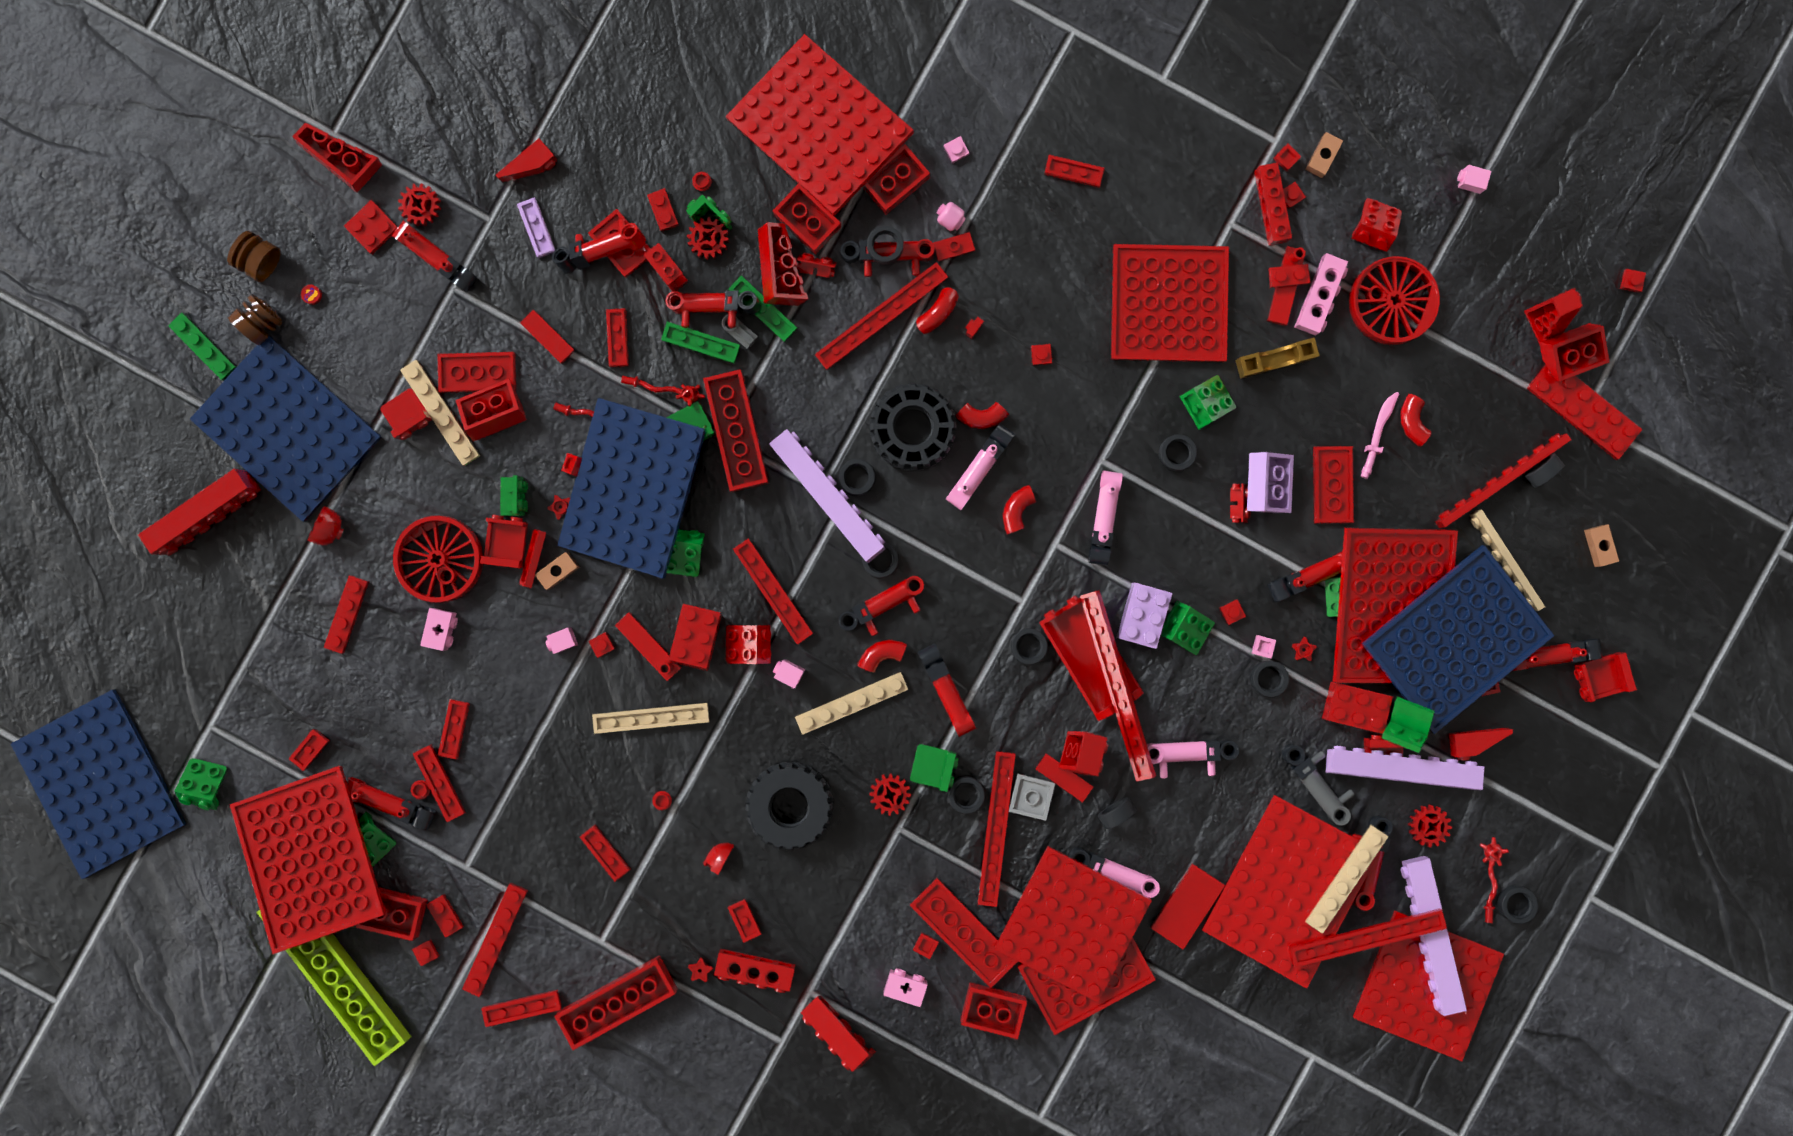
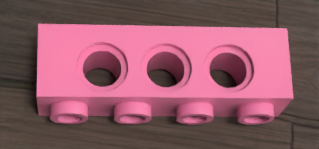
(1306, 320)

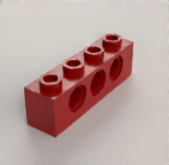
(1273, 204)
(746, 962)

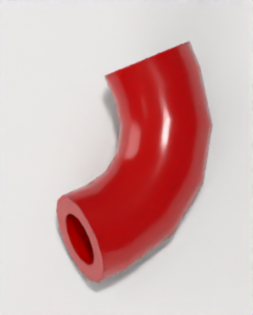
(938, 312)
(982, 418)
(1411, 420)
(1014, 508)
(881, 651)

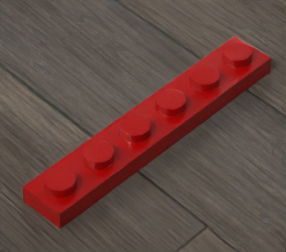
(773, 591)
(494, 939)

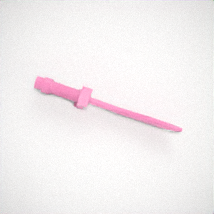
(1373, 449)

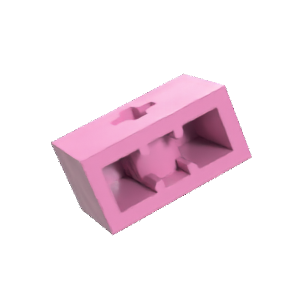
(431, 636)
(788, 673)
(913, 994)

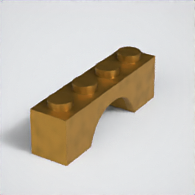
(1277, 358)

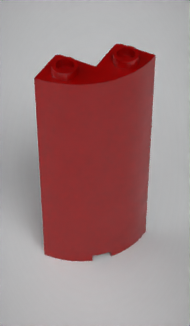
(1074, 644)

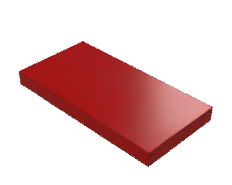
(474, 371)
(1333, 484)
(1187, 906)

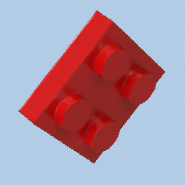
(371, 227)

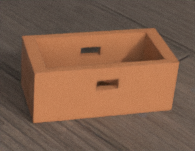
(1319, 165)
(1594, 537)
(567, 565)

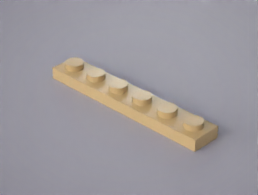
(440, 412)
(1503, 555)
(851, 703)
(651, 718)
(1346, 879)

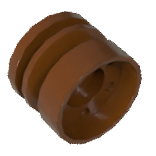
(253, 256)
(256, 318)

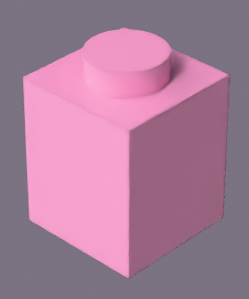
(1473, 179)
(561, 640)

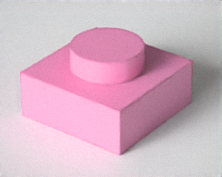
(956, 149)
(1263, 646)

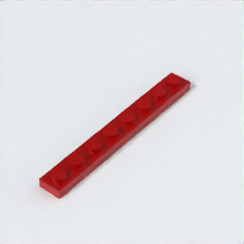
(881, 316)
(1496, 484)
(996, 828)
(1367, 937)

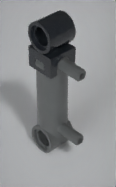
(1307, 772)

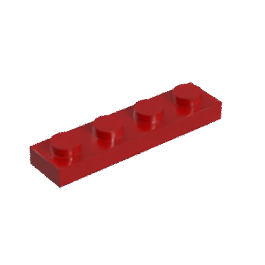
(346, 614)
(439, 783)
(521, 1008)

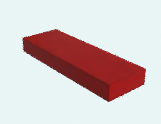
(1074, 171)
(547, 336)
(617, 337)
(532, 558)
(453, 729)
(1065, 779)
(605, 853)

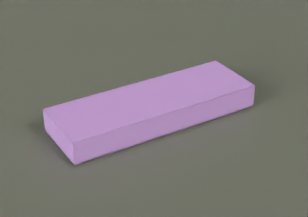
(536, 227)

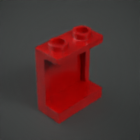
(666, 267)
(505, 542)
(1604, 676)

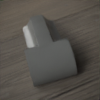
(740, 333)

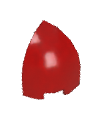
(717, 857)

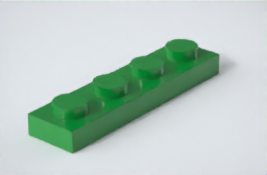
(768, 313)
(700, 342)
(202, 346)

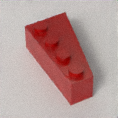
(343, 160)
(778, 267)
(1554, 315)
(837, 1034)

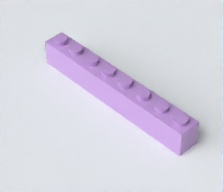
(827, 496)
(1405, 769)
(1436, 945)

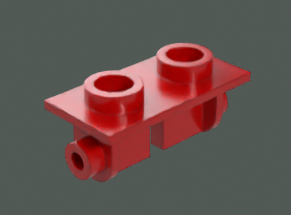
(823, 265)
(1240, 496)

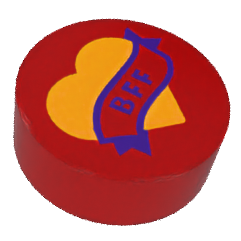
(311, 294)

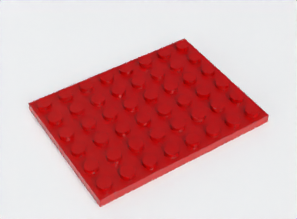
(819, 124)
(1378, 580)
(307, 859)
(1278, 886)

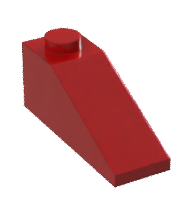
(530, 162)
(1475, 742)

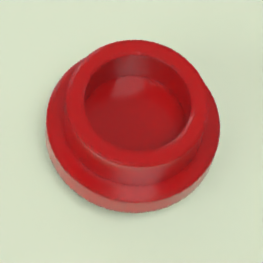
(701, 181)
(420, 789)
(662, 800)

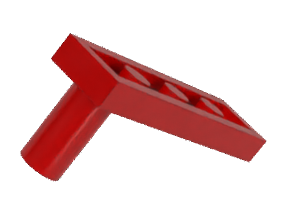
(1284, 296)
(647, 646)

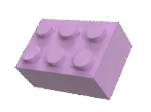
(1270, 482)
(1144, 615)

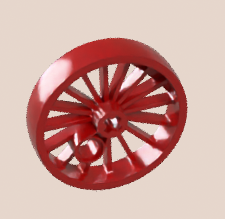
(1429, 313)
(420, 528)

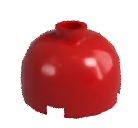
(326, 527)

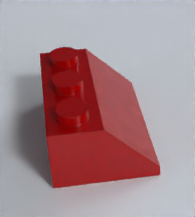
(1575, 351)
(490, 410)

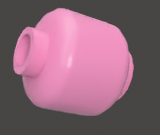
(950, 216)

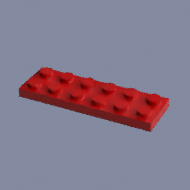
(1586, 411)
(962, 932)

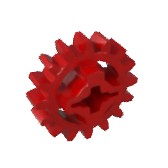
(426, 201)
(713, 233)
(898, 791)
(1435, 820)

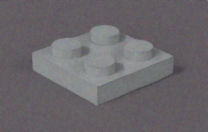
(1031, 797)

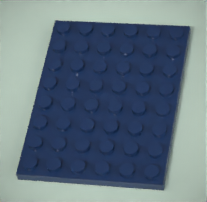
(285, 428)
(631, 487)
(1458, 638)
(98, 784)

